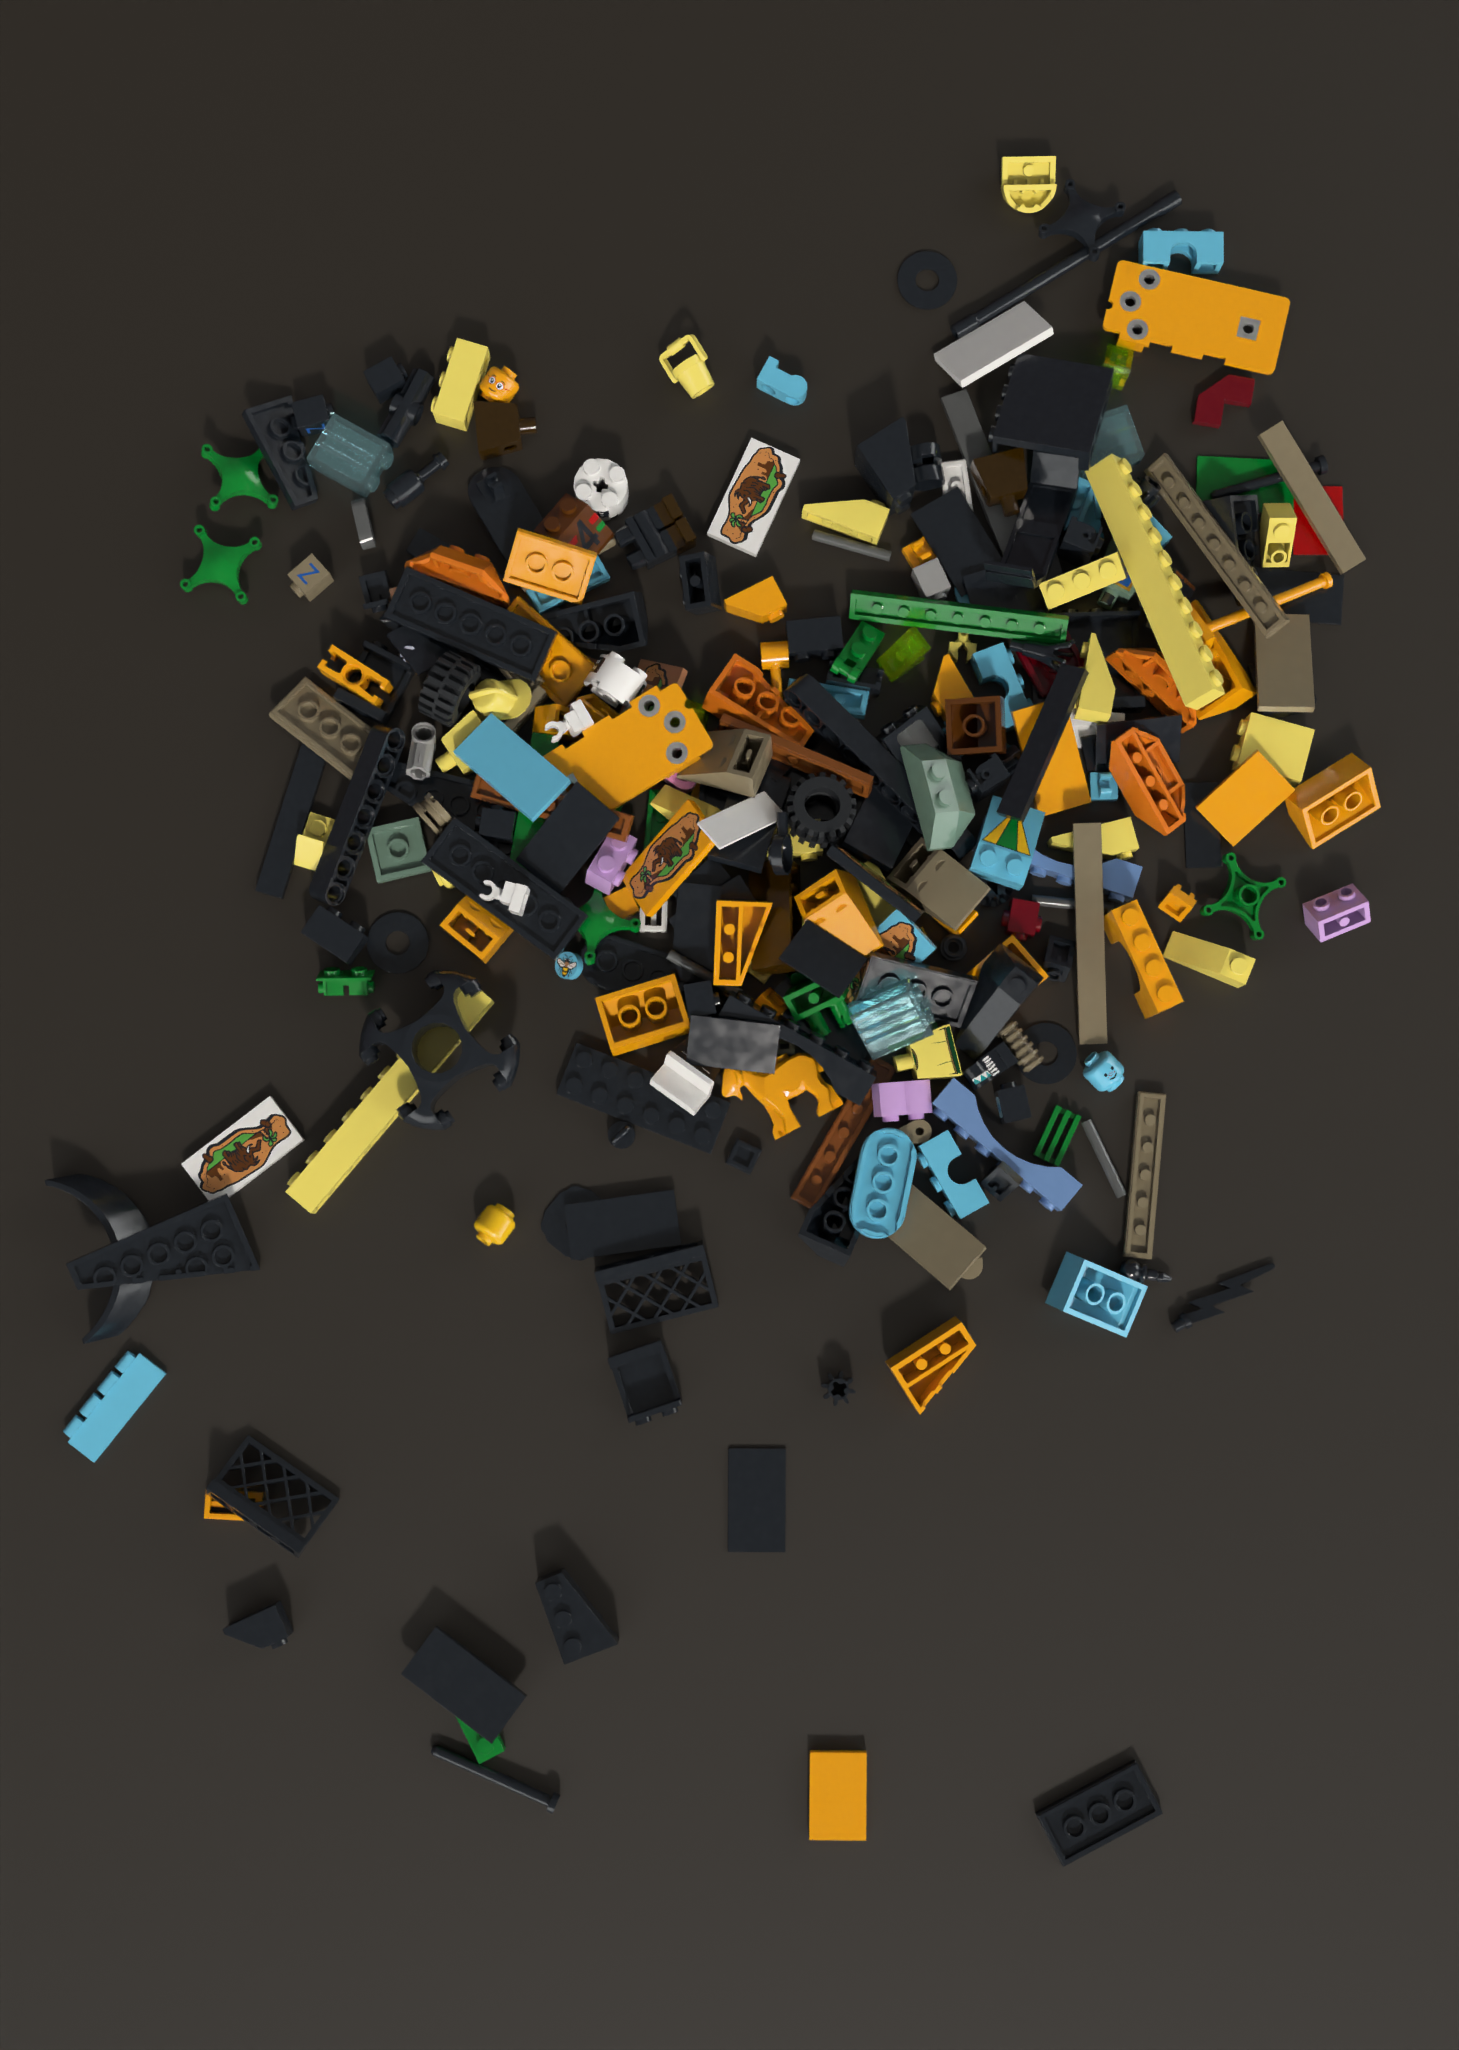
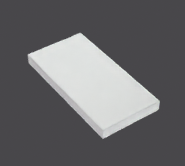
(993, 344)

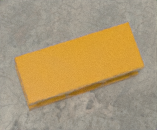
(352, 666)

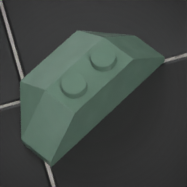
(938, 794)

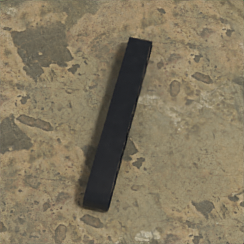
(861, 751)

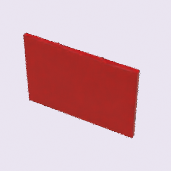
(1305, 538)

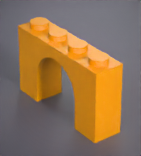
(1157, 985)

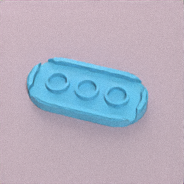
(882, 1183)

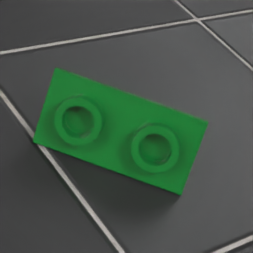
(336, 979)

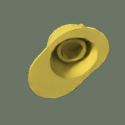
(501, 698)

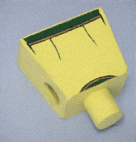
(931, 1057)

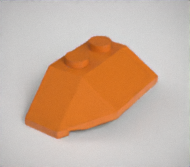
(465, 572)
(1152, 678)
(1148, 780)

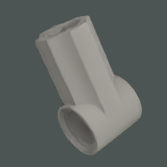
(421, 751)

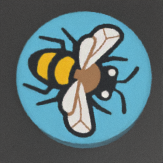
(569, 965)

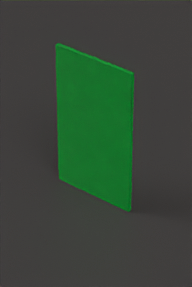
(1221, 472)

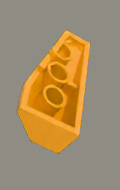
(1236, 681)

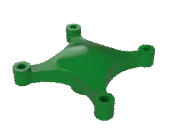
(238, 478)
(221, 564)
(1243, 896)
(600, 923)

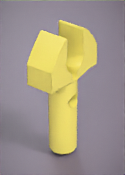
(963, 639)

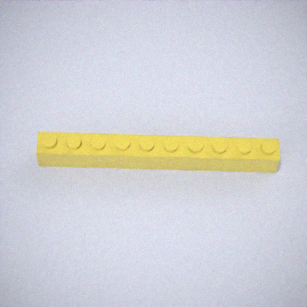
(1155, 582)
(377, 1111)

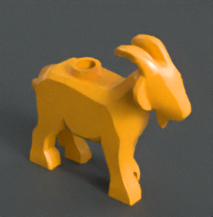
(791, 1078)

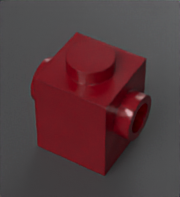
(1021, 919)

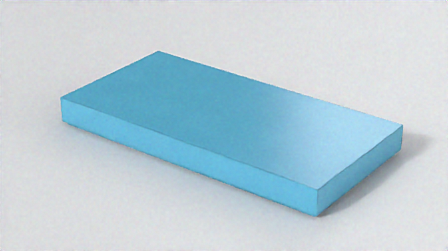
(512, 767)

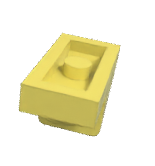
(312, 842)

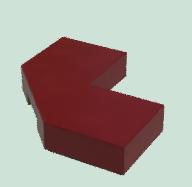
(1229, 390)

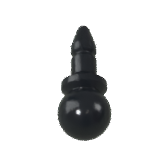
(1135, 1271)

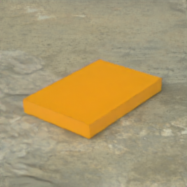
(549, 566)
(1245, 798)
(837, 1795)

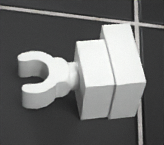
(575, 721)
(511, 895)

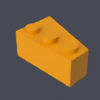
(930, 1361)

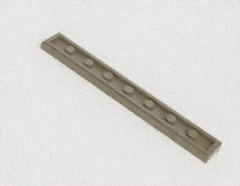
(1217, 546)
(1089, 933)

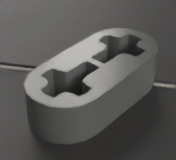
(363, 523)

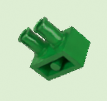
(809, 998)

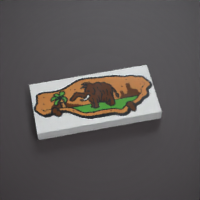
(753, 497)
(243, 1150)

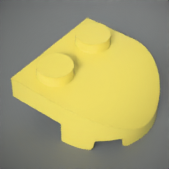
(1028, 182)

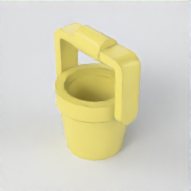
(691, 372)

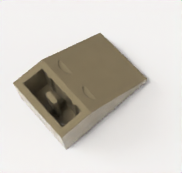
(734, 762)
(938, 884)

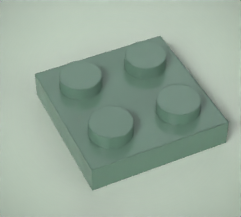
(398, 850)

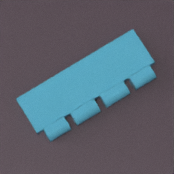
(121, 1400)

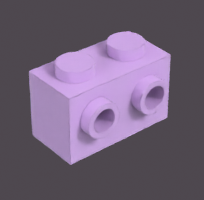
(609, 864)
(1336, 912)

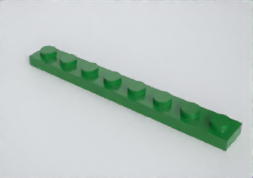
(958, 617)

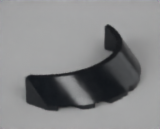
(120, 1220)

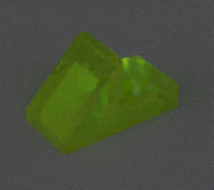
(904, 654)

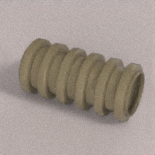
(1020, 1046)

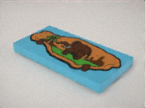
(901, 940)

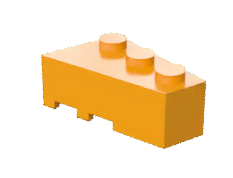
(736, 938)

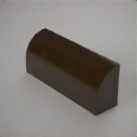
(783, 919)

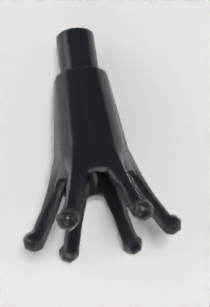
(1043, 652)

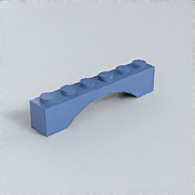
(1118, 875)
(960, 1107)

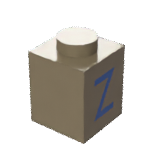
(309, 578)

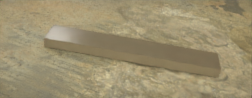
(1311, 497)
(1144, 1175)

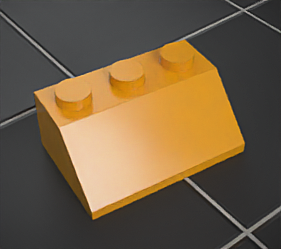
(1333, 800)
(643, 1014)

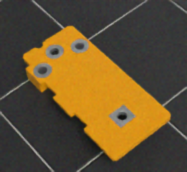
(1196, 317)
(634, 749)

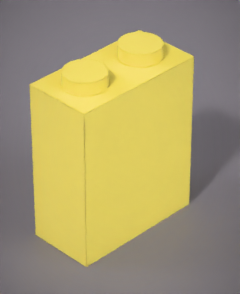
(1280, 742)

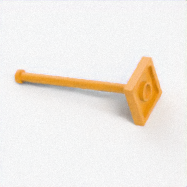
(1324, 581)

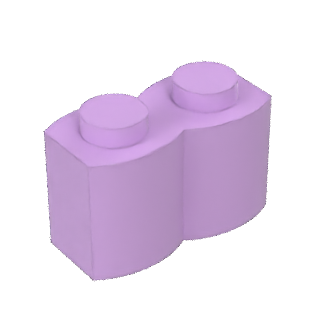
(902, 1098)

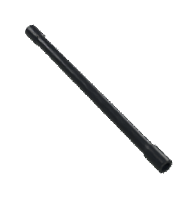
(973, 321)

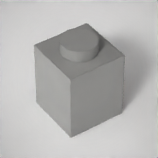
(931, 580)

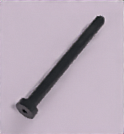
(496, 1777)

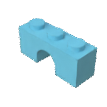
(1202, 248)
(996, 665)
(961, 1198)

